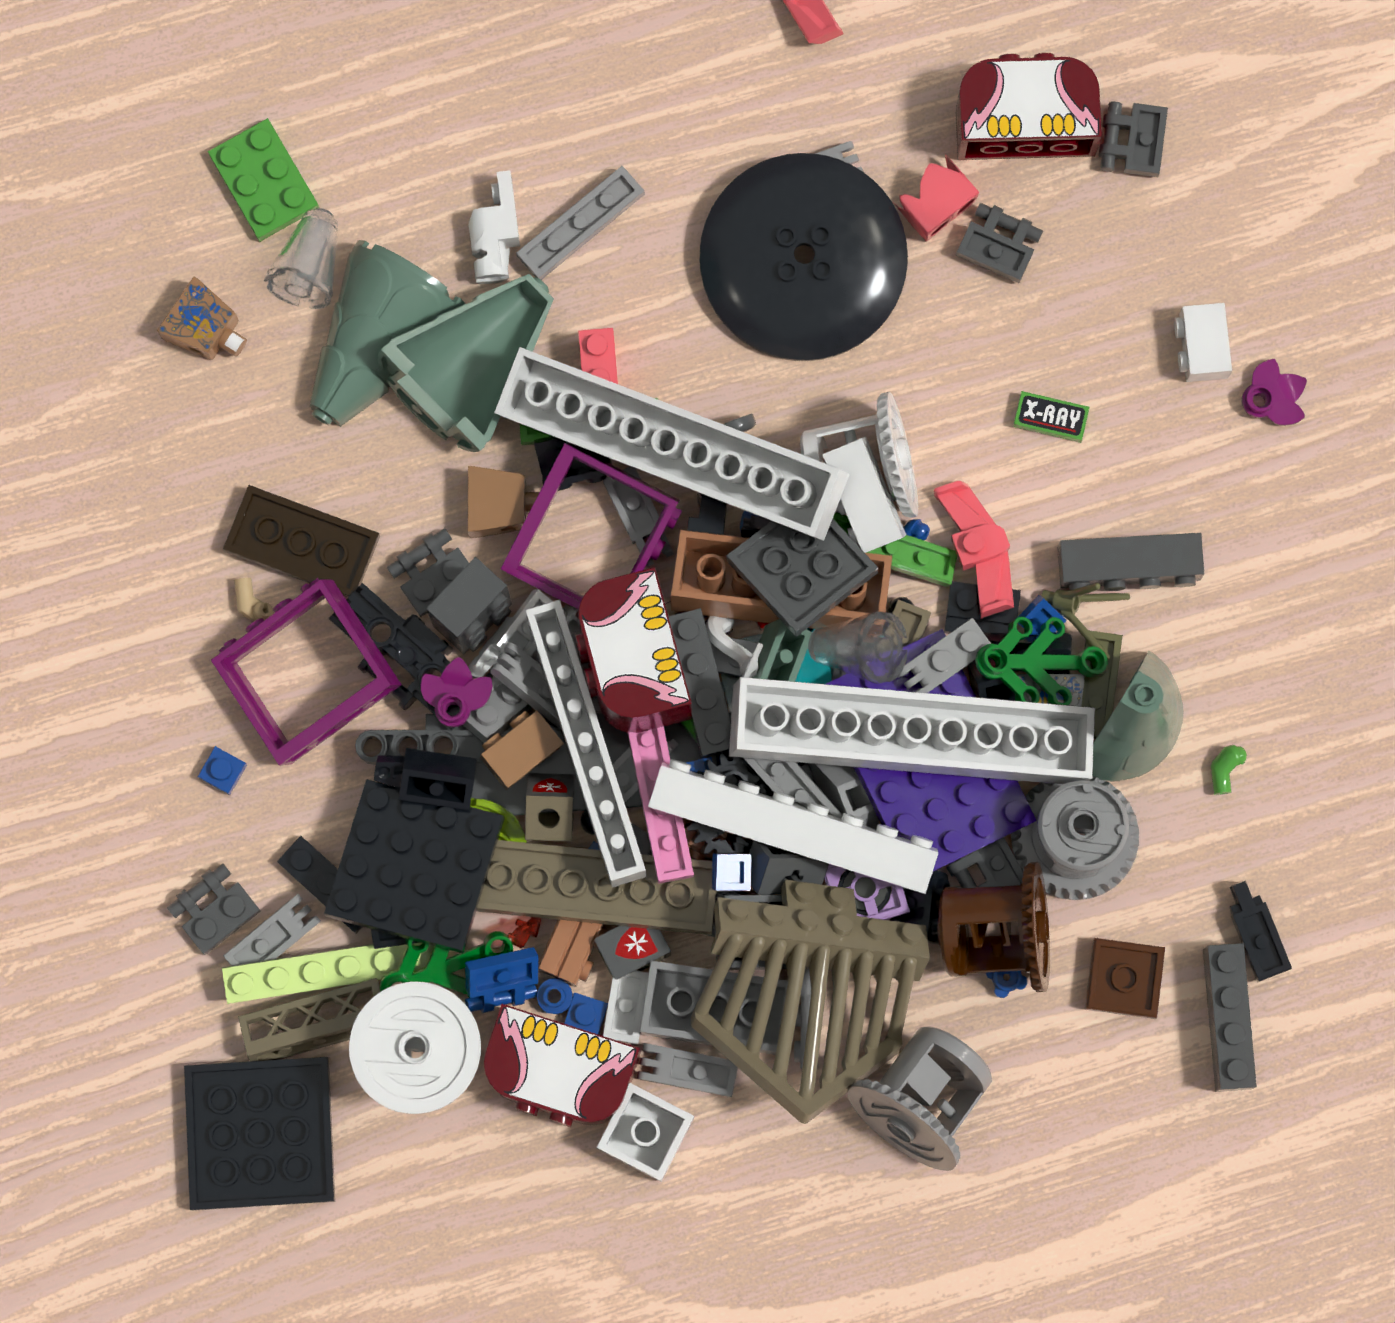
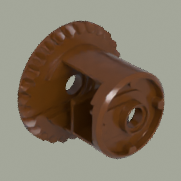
(1000, 905)

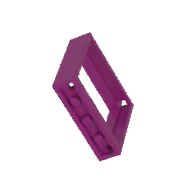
(544, 500)
(261, 630)

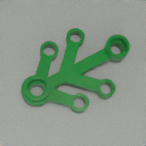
(1035, 663)
(439, 969)

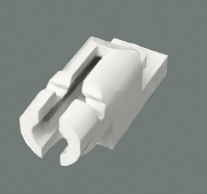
(494, 232)
(512, 630)

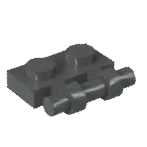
(1145, 138)
(995, 251)
(428, 584)
(995, 863)
(221, 917)

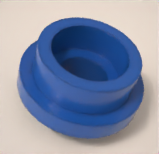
(564, 1002)

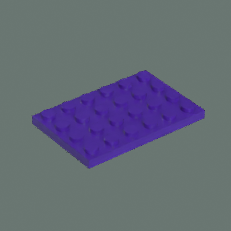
(948, 809)

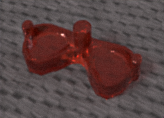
(524, 931)

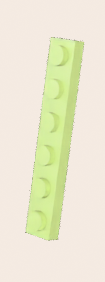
(314, 971)

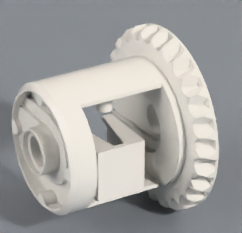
(892, 448)
(417, 1020)

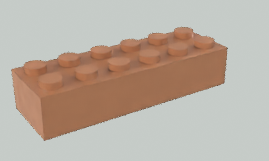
(710, 583)

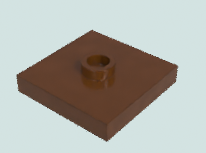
(1125, 978)

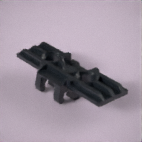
(409, 645)

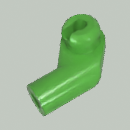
(1223, 765)

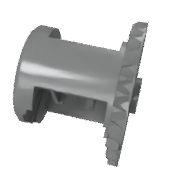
(1075, 863)
(916, 1079)

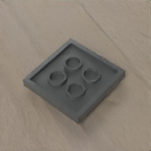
(799, 573)

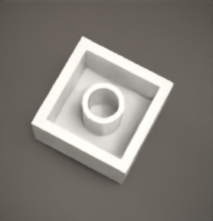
(645, 1132)

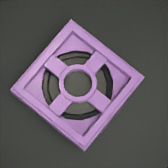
(870, 893)

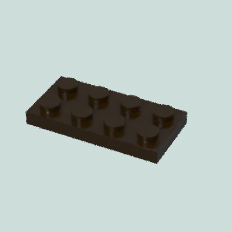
(300, 540)

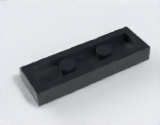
(311, 871)

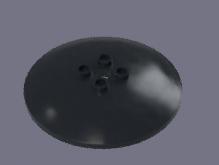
(794, 306)

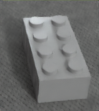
(675, 992)

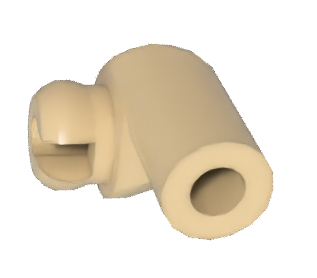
(248, 604)

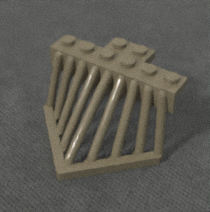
(824, 933)

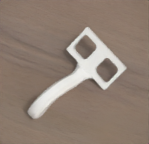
(716, 631)

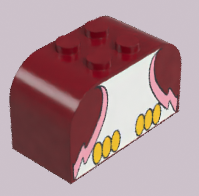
(1028, 109)
(632, 654)
(558, 1068)

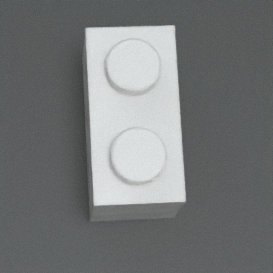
(1203, 342)

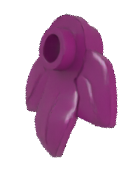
(1278, 392)
(455, 688)

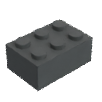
(470, 606)

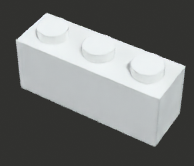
(865, 497)

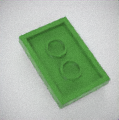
(263, 179)

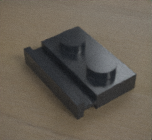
(964, 605)

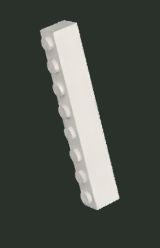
(586, 744)
(794, 827)

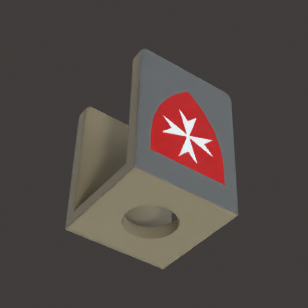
(554, 793)
(631, 949)

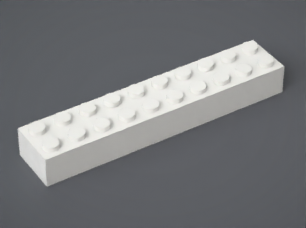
(672, 443)
(911, 731)

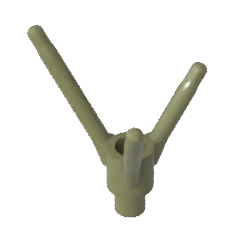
(1069, 602)

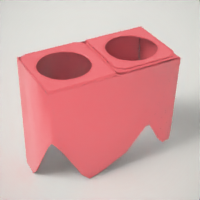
(942, 198)

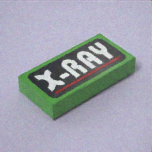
(1051, 416)

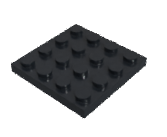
(414, 868)
(259, 1133)

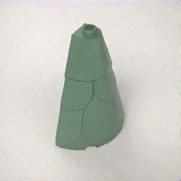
(376, 302)
(460, 361)
(1141, 726)

